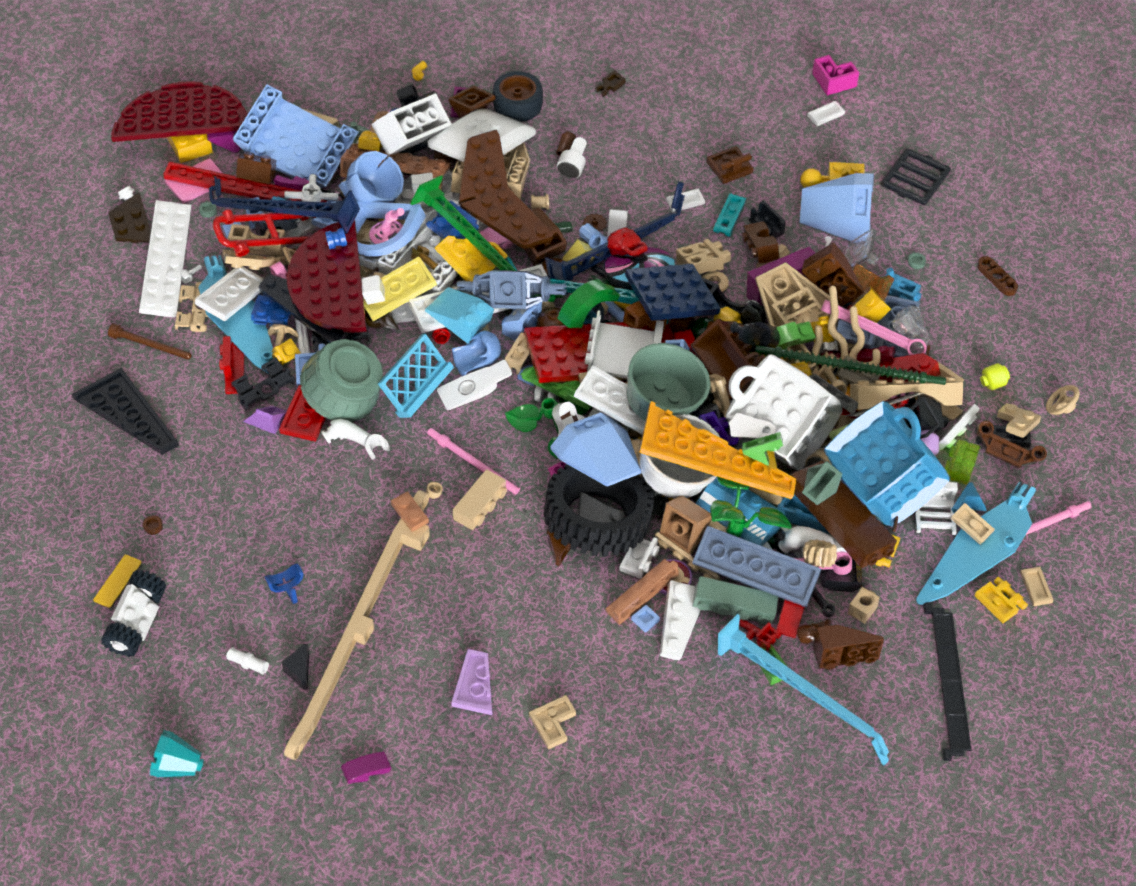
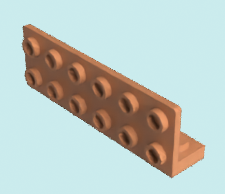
(406, 162)

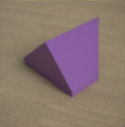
(267, 418)

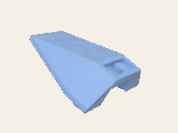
(839, 205)
(598, 449)

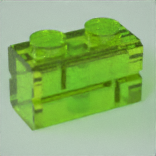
(962, 461)

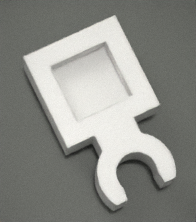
(828, 346)

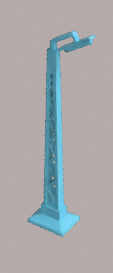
(732, 638)

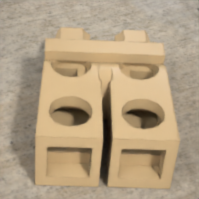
(704, 256)

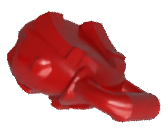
(625, 242)

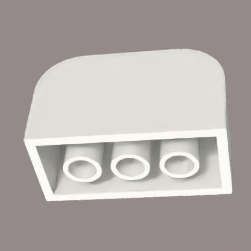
(411, 124)

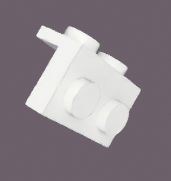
(638, 560)

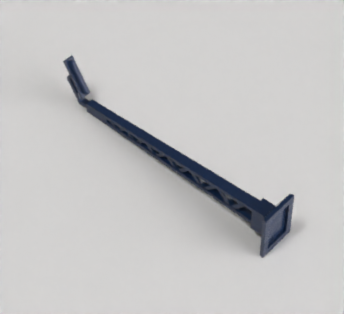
(341, 211)
(563, 269)

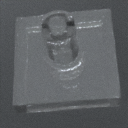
(861, 248)

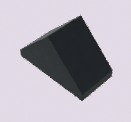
(297, 666)

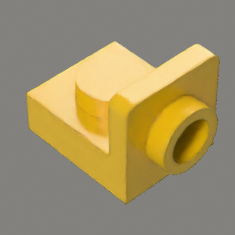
(285, 352)

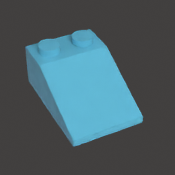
(460, 313)

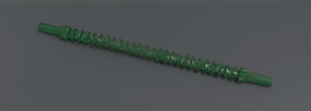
(921, 377)

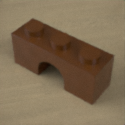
(758, 241)

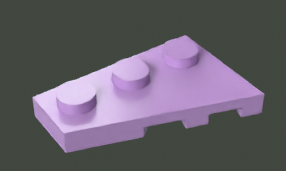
(473, 686)

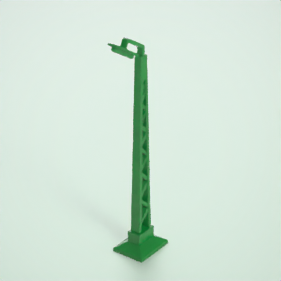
(433, 196)

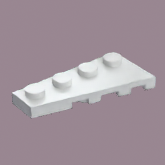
(678, 619)

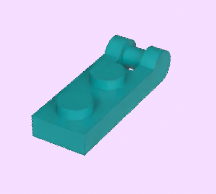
(729, 214)

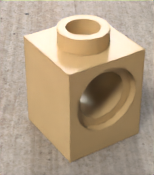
(860, 611)

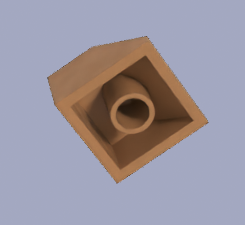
(684, 523)

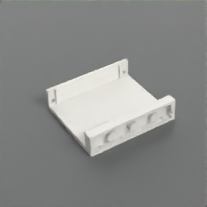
(615, 345)

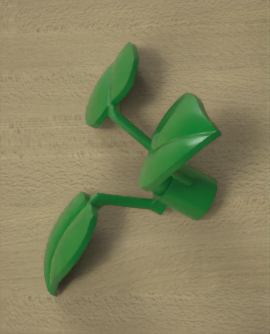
(526, 416)
(725, 511)

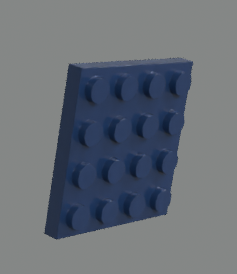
(672, 292)

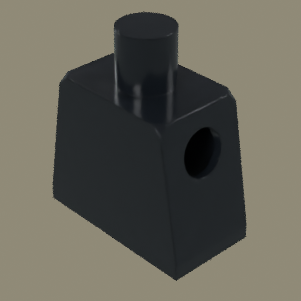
(924, 416)

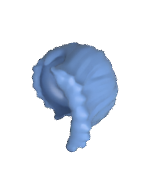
(477, 354)

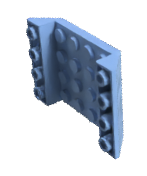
(293, 138)

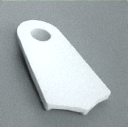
(749, 427)

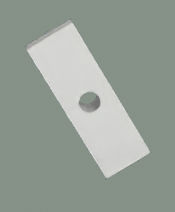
(959, 427)

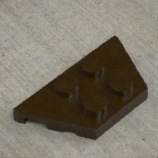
(130, 221)

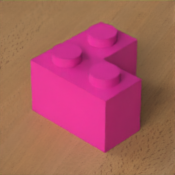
(834, 77)

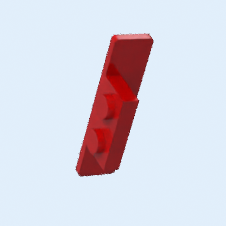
(231, 364)

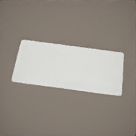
(890, 402)

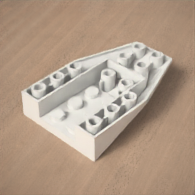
(443, 274)

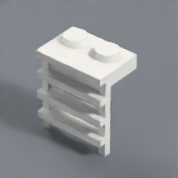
(942, 500)

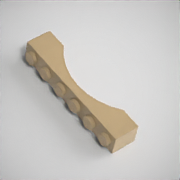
(870, 394)

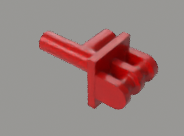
(764, 636)

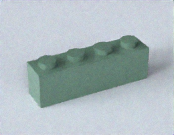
(734, 600)

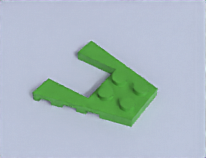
(563, 390)

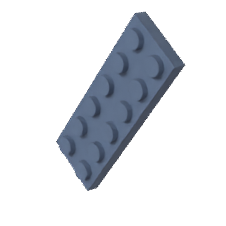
(757, 566)

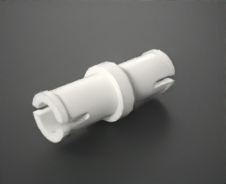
(247, 660)

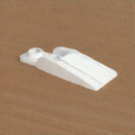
(473, 385)

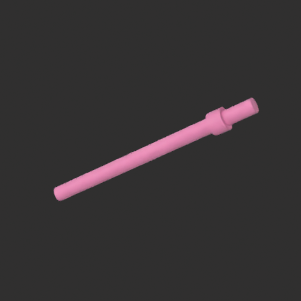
(445, 441)
(1071, 511)

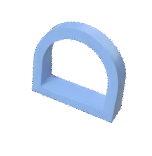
(412, 214)

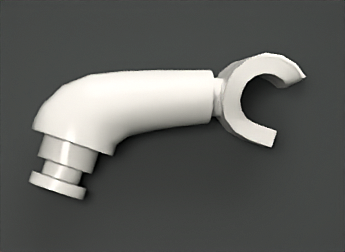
(348, 430)
(799, 535)

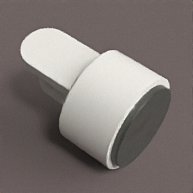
(571, 161)

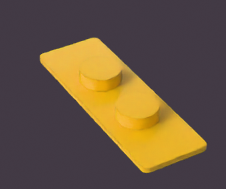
(117, 581)

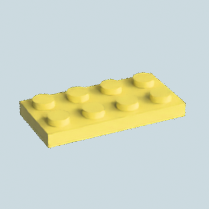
(401, 286)

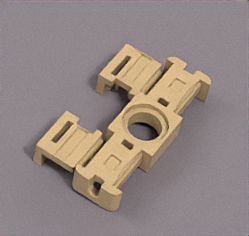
(197, 317)

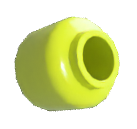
(994, 376)

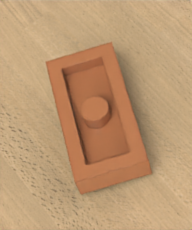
(409, 511)

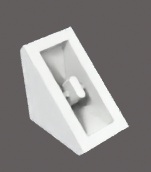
(617, 220)

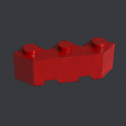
(915, 362)

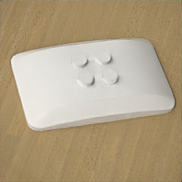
(454, 138)

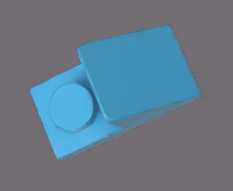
(971, 498)

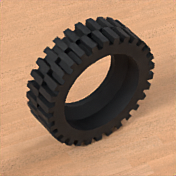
(595, 536)

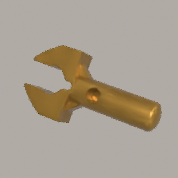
(423, 253)

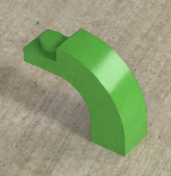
(794, 334)

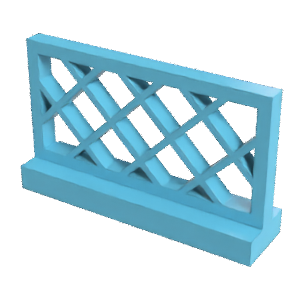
(422, 389)

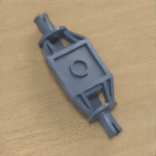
(511, 288)

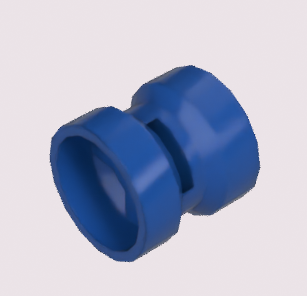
(336, 238)

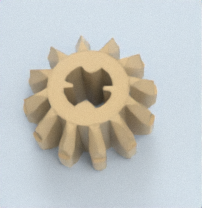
(819, 553)

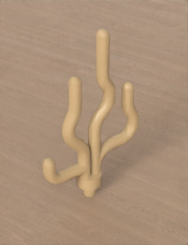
(837, 336)

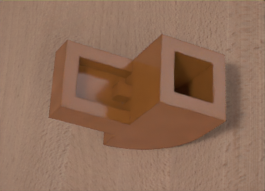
(636, 317)

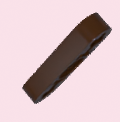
(996, 269)

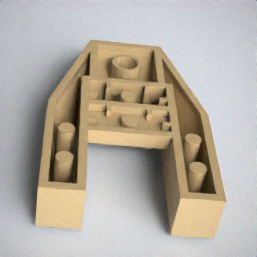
(792, 298)

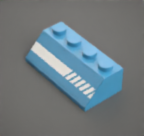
(748, 503)

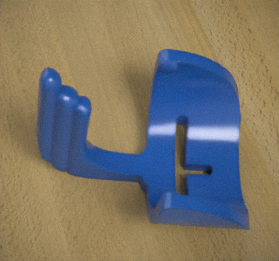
(295, 573)

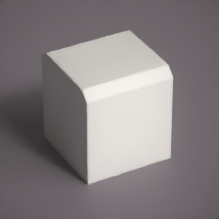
(373, 289)

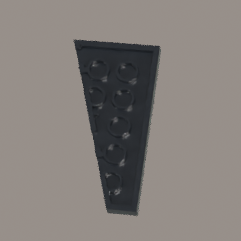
(277, 290)
(125, 407)

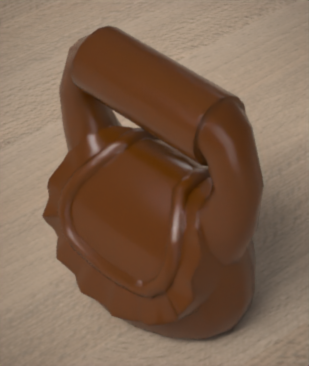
(807, 632)

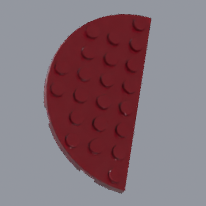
(179, 111)
(328, 282)

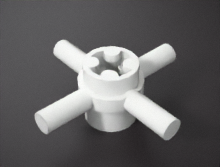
(311, 193)

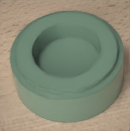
(207, 210)
(916, 260)

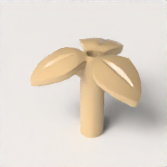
(281, 330)

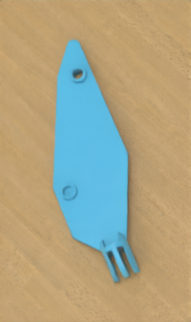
(248, 337)
(968, 559)

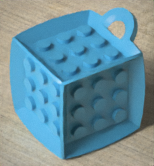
(887, 462)

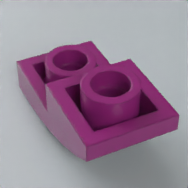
(297, 182)
(362, 767)

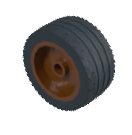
(518, 95)

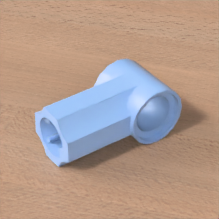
(592, 236)

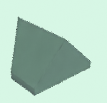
(821, 482)

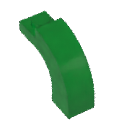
(583, 300)

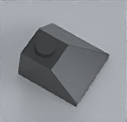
(598, 510)

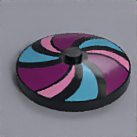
(616, 265)

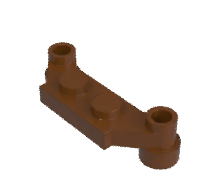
(1006, 450)

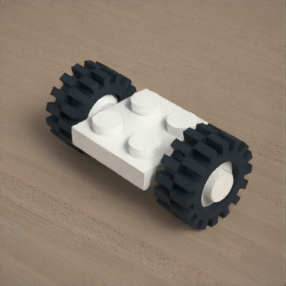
(134, 613)

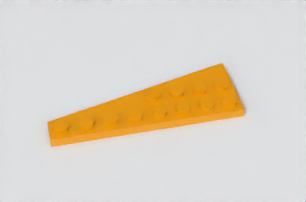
(698, 449)

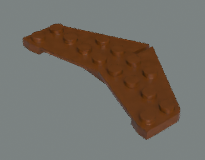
(490, 200)

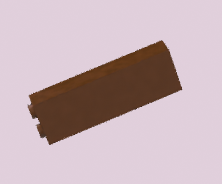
(849, 522)

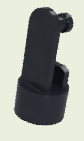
(757, 334)

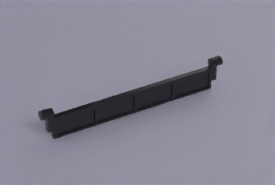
(950, 682)

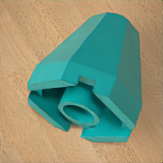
(175, 757)

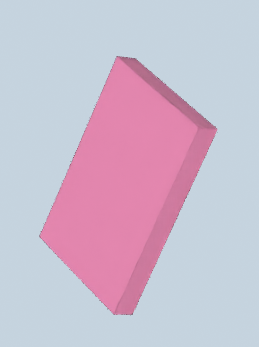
(187, 192)

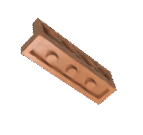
(643, 591)

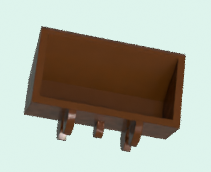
(725, 353)

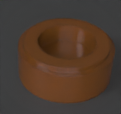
(152, 525)

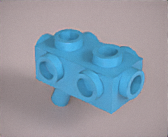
(903, 287)

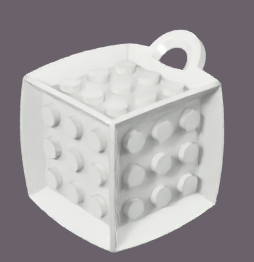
(790, 402)

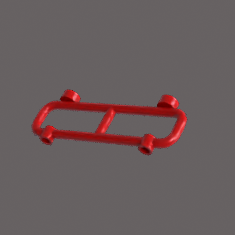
(241, 247)

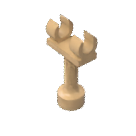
(827, 373)

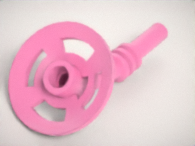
(385, 226)

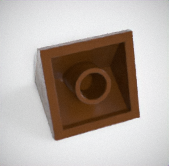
(470, 100)

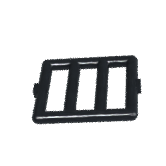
(930, 190)

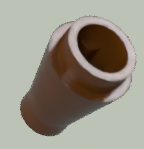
(565, 142)

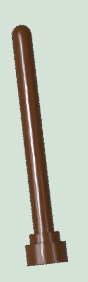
(116, 331)

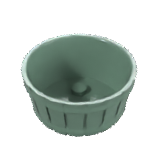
(667, 377)
(342, 380)

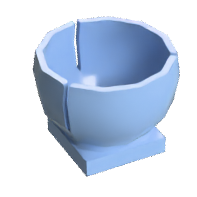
(372, 181)

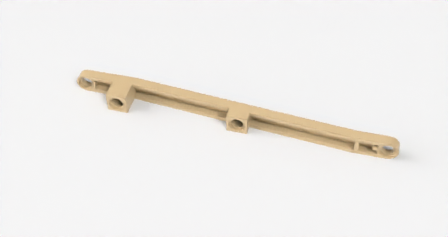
(358, 628)

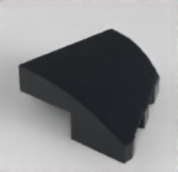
(261, 226)

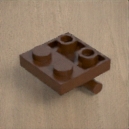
(730, 164)

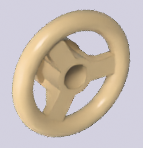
(1064, 404)

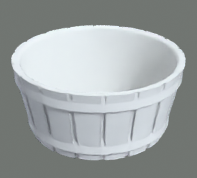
(672, 478)

